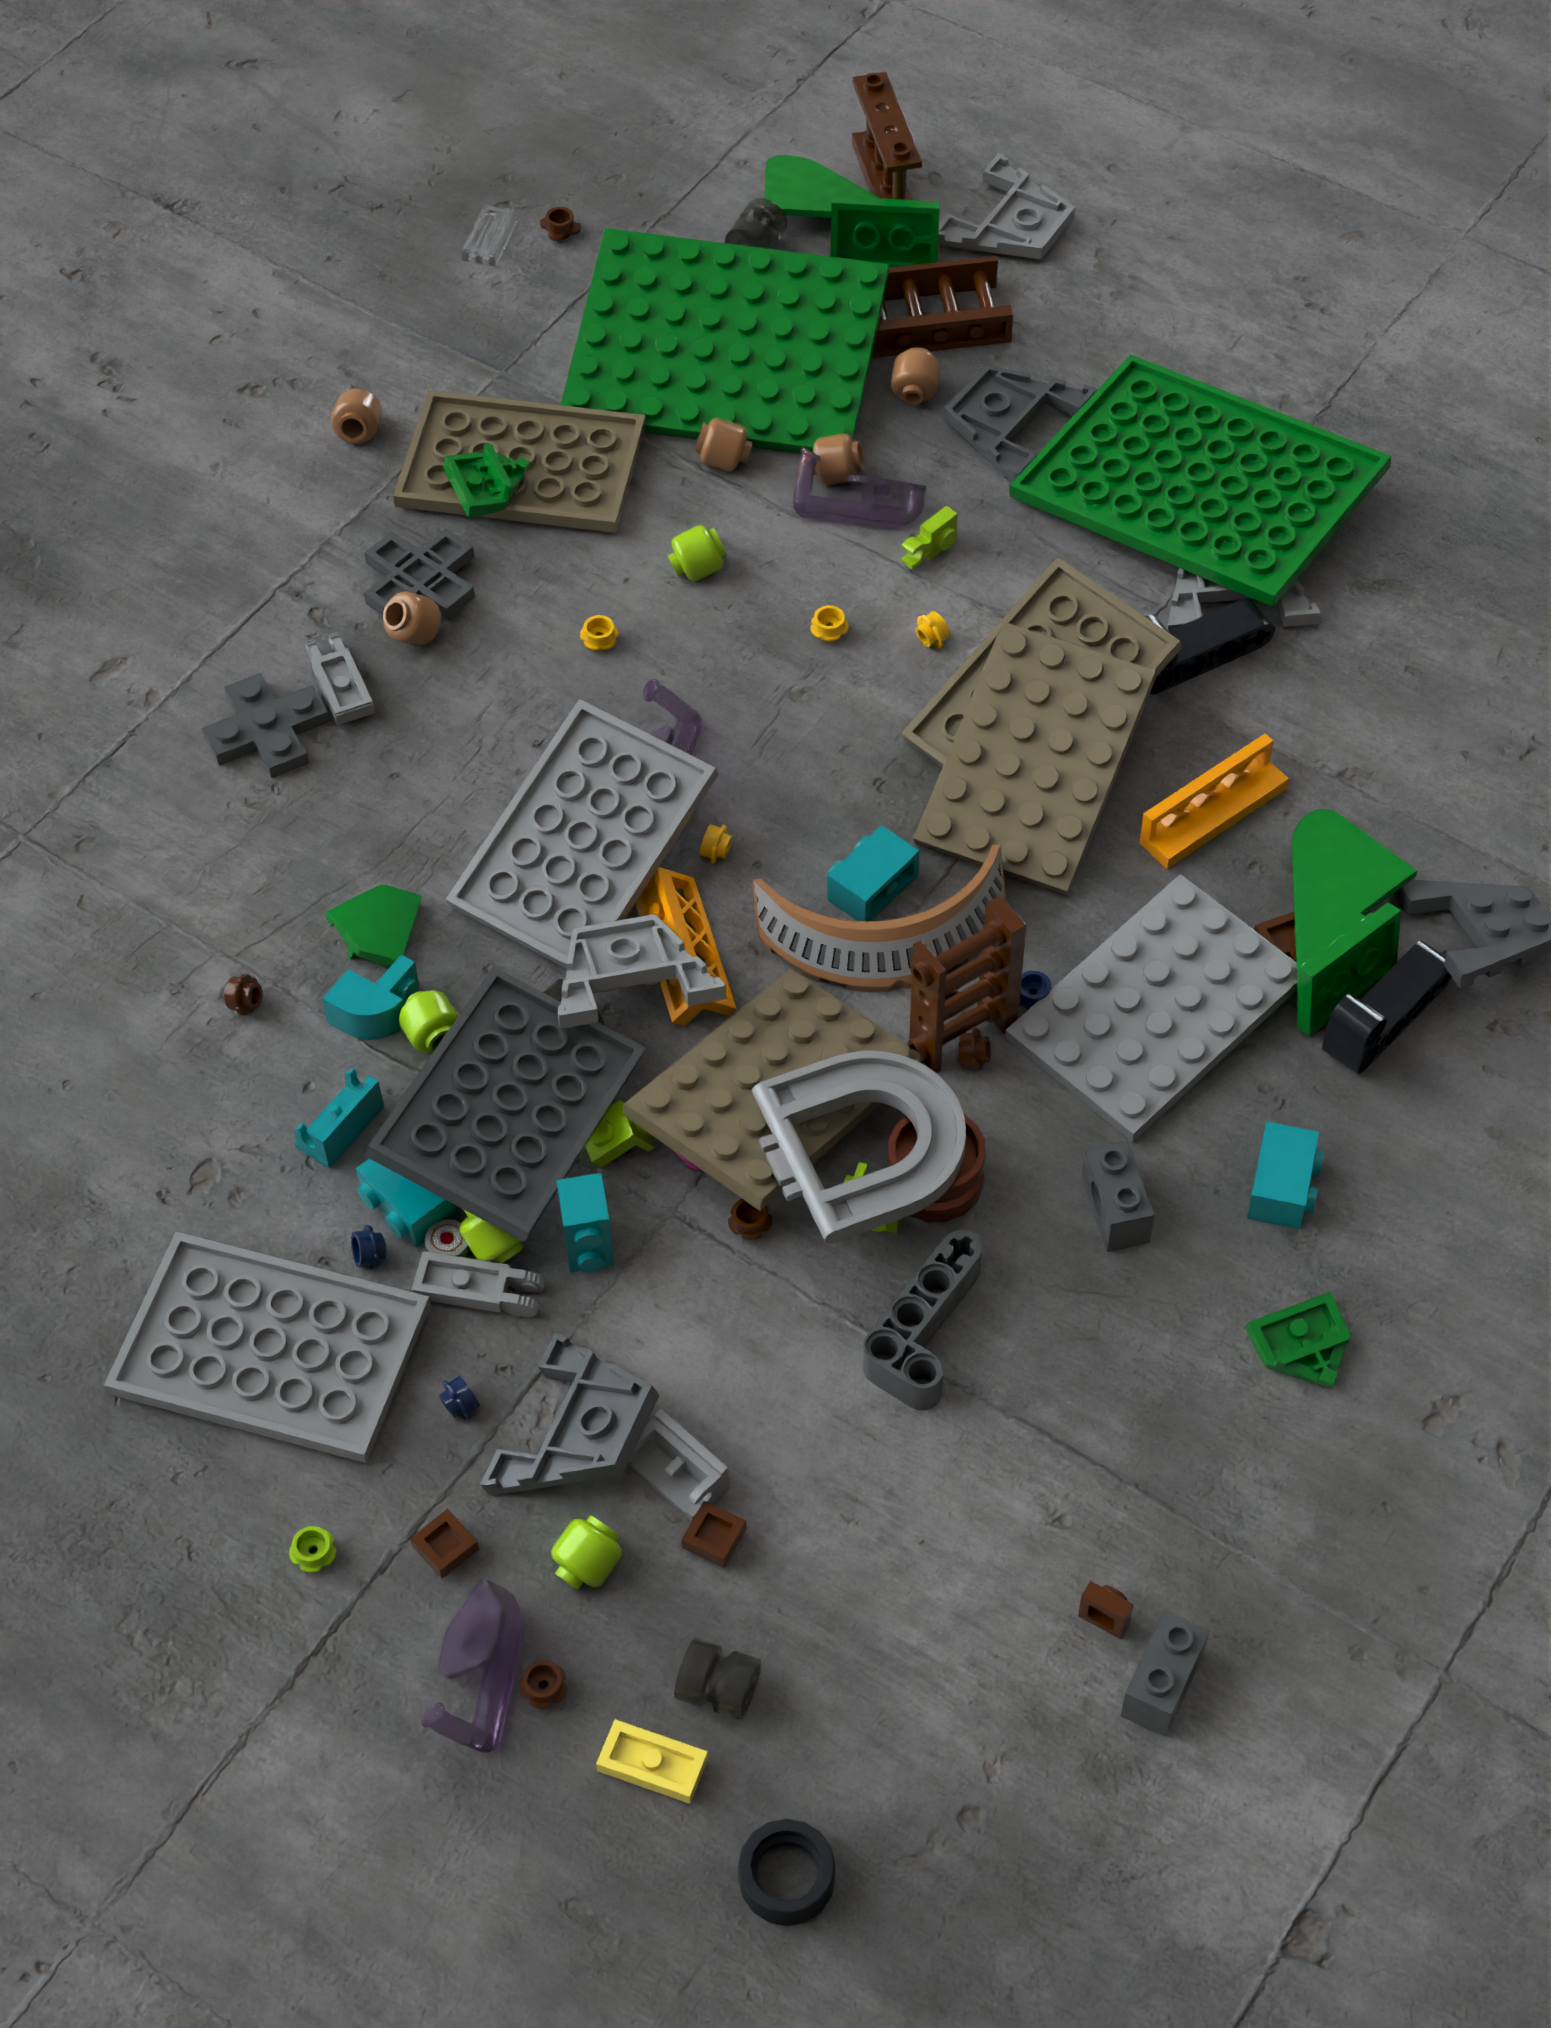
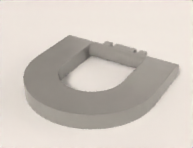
(852, 1080)

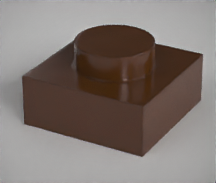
(714, 1534)
(444, 1543)
(1106, 1609)

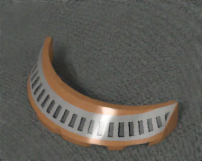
(873, 953)

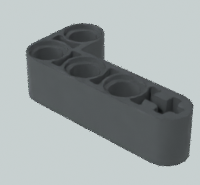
(930, 1312)

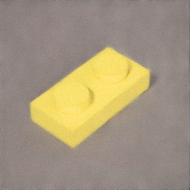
(652, 1761)

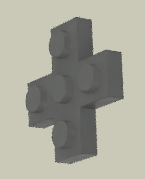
(421, 571)
(266, 725)

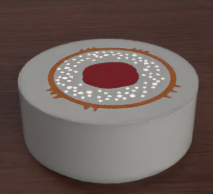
(446, 1239)

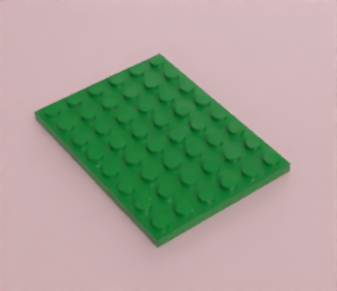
(727, 335)
(1201, 479)

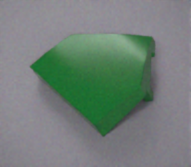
(484, 479)
(376, 923)
(1302, 1340)

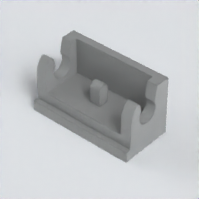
(678, 1465)

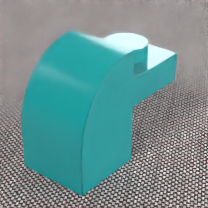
(370, 1008)

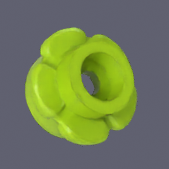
(305, 1540)

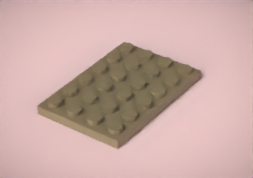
(575, 455)
(1060, 606)
(1035, 757)
(706, 1097)

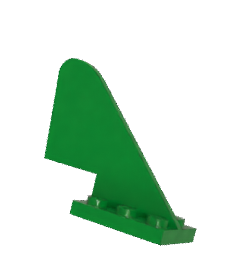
(861, 222)
(1335, 883)

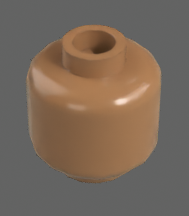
(915, 374)
(356, 416)
(723, 444)
(839, 458)
(411, 618)

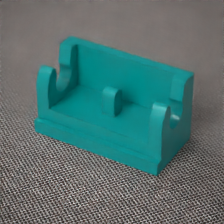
(341, 1120)

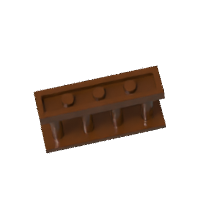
(887, 144)
(947, 329)
(996, 992)

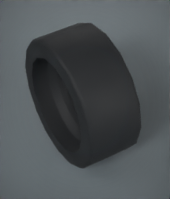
(777, 1834)

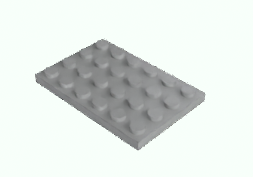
(582, 832)
(1155, 1007)
(269, 1346)

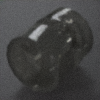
(758, 225)
(717, 1678)

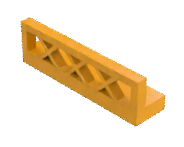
(1212, 803)
(664, 901)

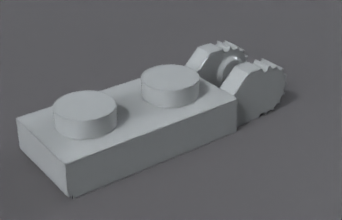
(340, 681)
(477, 1284)

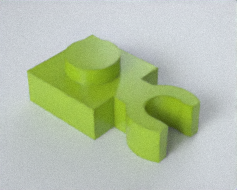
(935, 536)

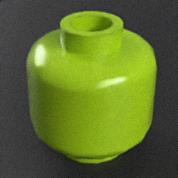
(697, 553)
(427, 1019)
(488, 1241)
(586, 1552)

